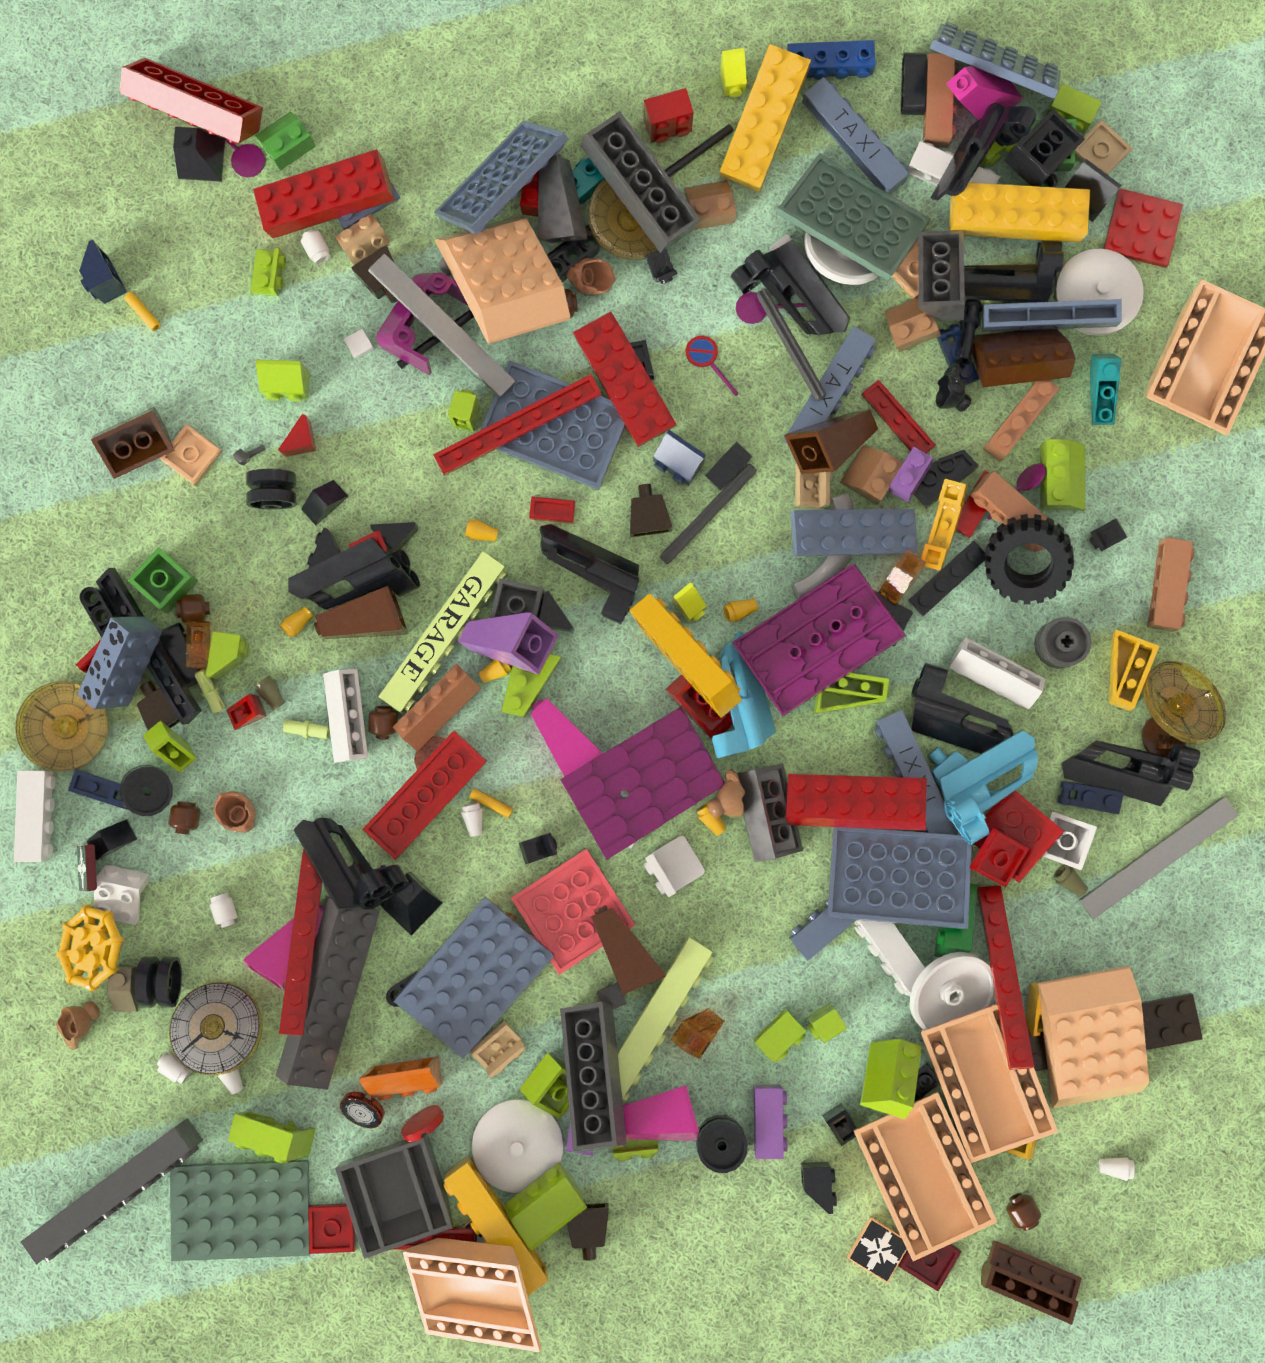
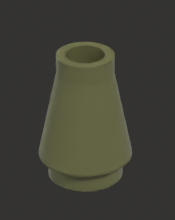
(269, 692)
(1069, 879)

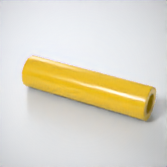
(142, 311)
(491, 803)

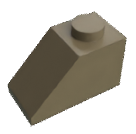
(122, 987)

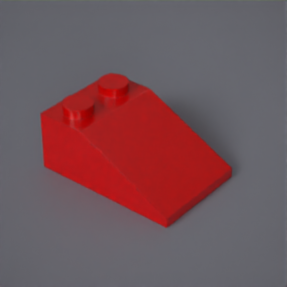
(698, 708)

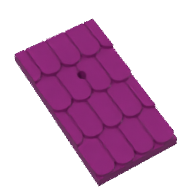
(804, 653)
(661, 770)

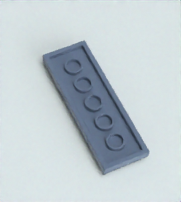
(853, 532)

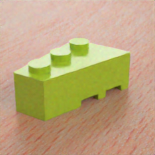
(526, 687)
(852, 692)
(270, 1137)

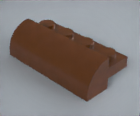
(1031, 1282)

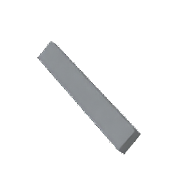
(441, 325)
(1158, 857)

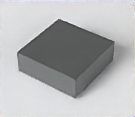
(612, 995)

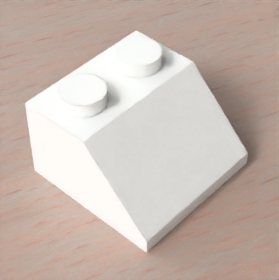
(1074, 843)

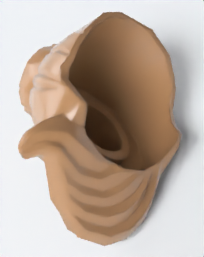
(728, 798)
(76, 1022)

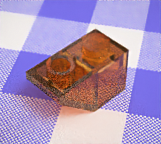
(902, 577)
(697, 1032)

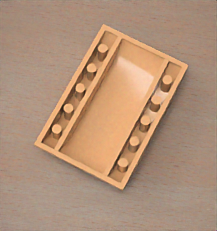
(505, 278)
(1210, 357)
(1093, 1036)
(986, 1100)
(925, 1177)
(472, 1293)

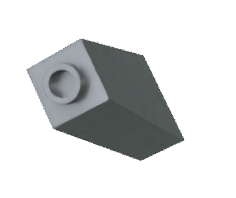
(558, 203)

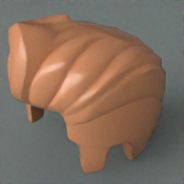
(591, 276)
(235, 811)

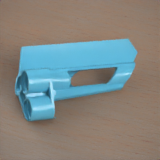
(751, 716)
(967, 786)

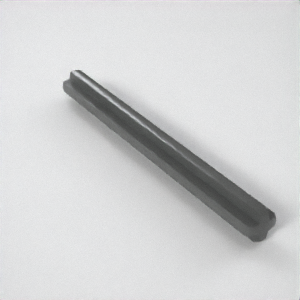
(791, 345)
(708, 513)

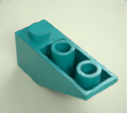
(1104, 387)

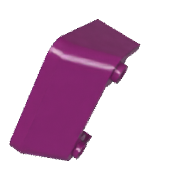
(395, 332)

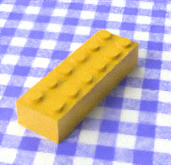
(765, 118)
(1021, 212)
(687, 654)
(491, 1219)

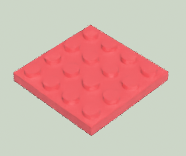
(561, 909)

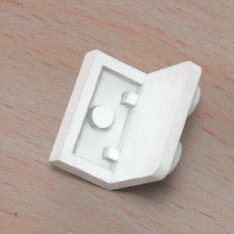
(674, 866)
(120, 892)

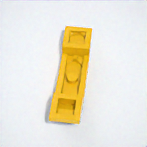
(944, 524)

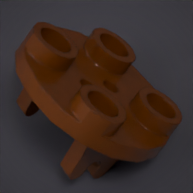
(1153, 742)

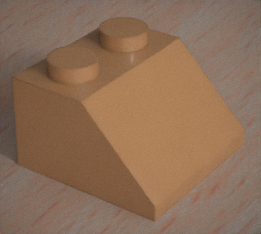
(712, 203)
(911, 325)
(871, 473)

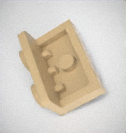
(362, 239)
(812, 489)
(498, 1049)

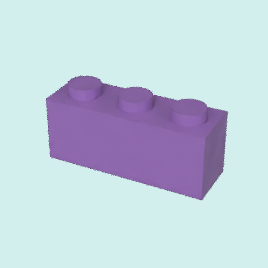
(769, 1121)

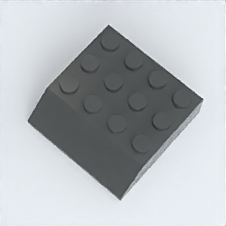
(395, 1195)

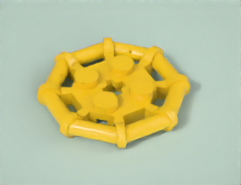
(104, 951)

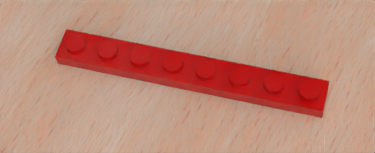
(517, 424)
(301, 950)
(1005, 978)

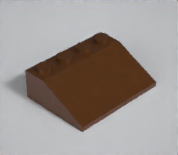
(1022, 356)

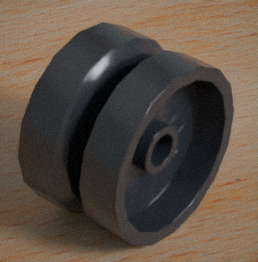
(271, 489)
(141, 777)
(158, 982)
(723, 1158)

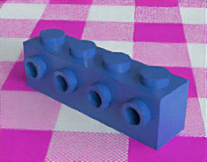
(837, 58)

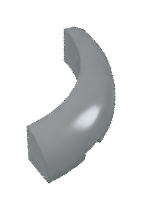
(832, 564)

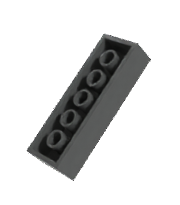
(640, 182)
(593, 1077)

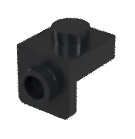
(661, 267)
(1107, 535)
(538, 848)

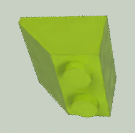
(283, 379)
(225, 653)
(548, 1086)

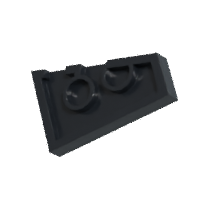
(951, 467)

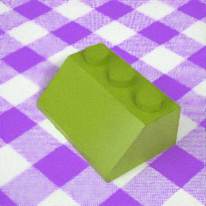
(1065, 475)
(891, 1077)
(545, 1206)

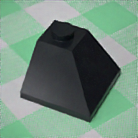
(198, 154)
(412, 904)

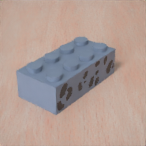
(119, 662)

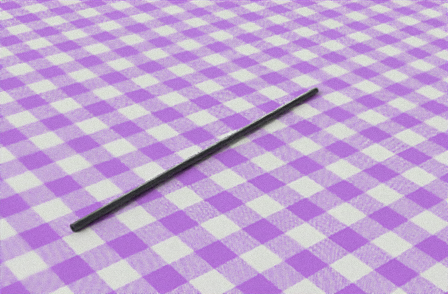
(675, 167)

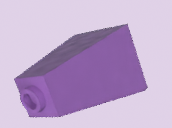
(511, 639)

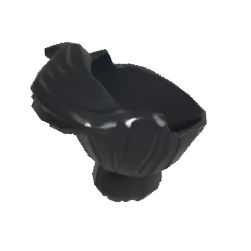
(952, 390)

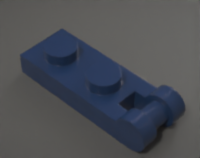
(969, 373)
(96, 788)
(1091, 797)

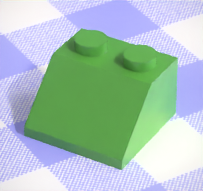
(285, 140)

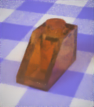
(197, 644)

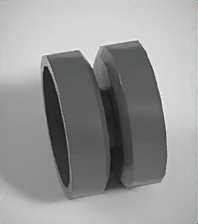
(1075, 639)

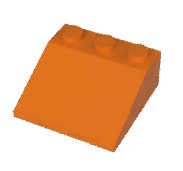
(402, 1078)

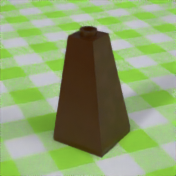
(830, 442)
(363, 617)
(626, 955)

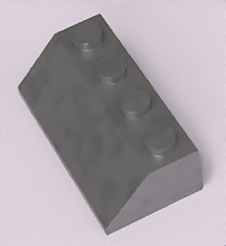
(941, 274)
(766, 813)

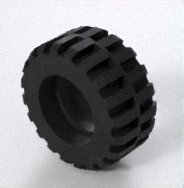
(1034, 586)

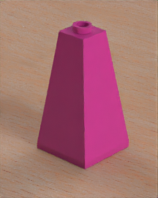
(979, 89)
(565, 741)
(272, 956)
(662, 1117)

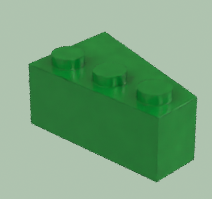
(954, 939)

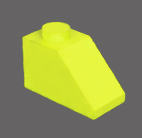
(733, 72)
(690, 603)

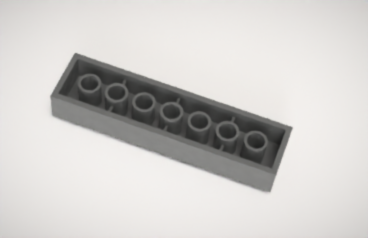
(334, 980)
(112, 1192)

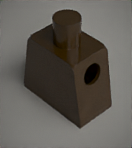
(368, 280)
(648, 513)
(156, 707)
(589, 1229)

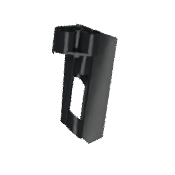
(997, 125)
(787, 273)
(1017, 282)
(363, 566)
(603, 568)
(944, 716)
(1145, 778)
(346, 885)

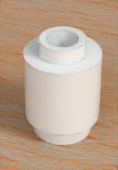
(315, 247)
(223, 910)
(172, 1068)

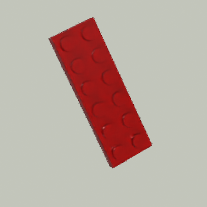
(624, 379)
(424, 795)

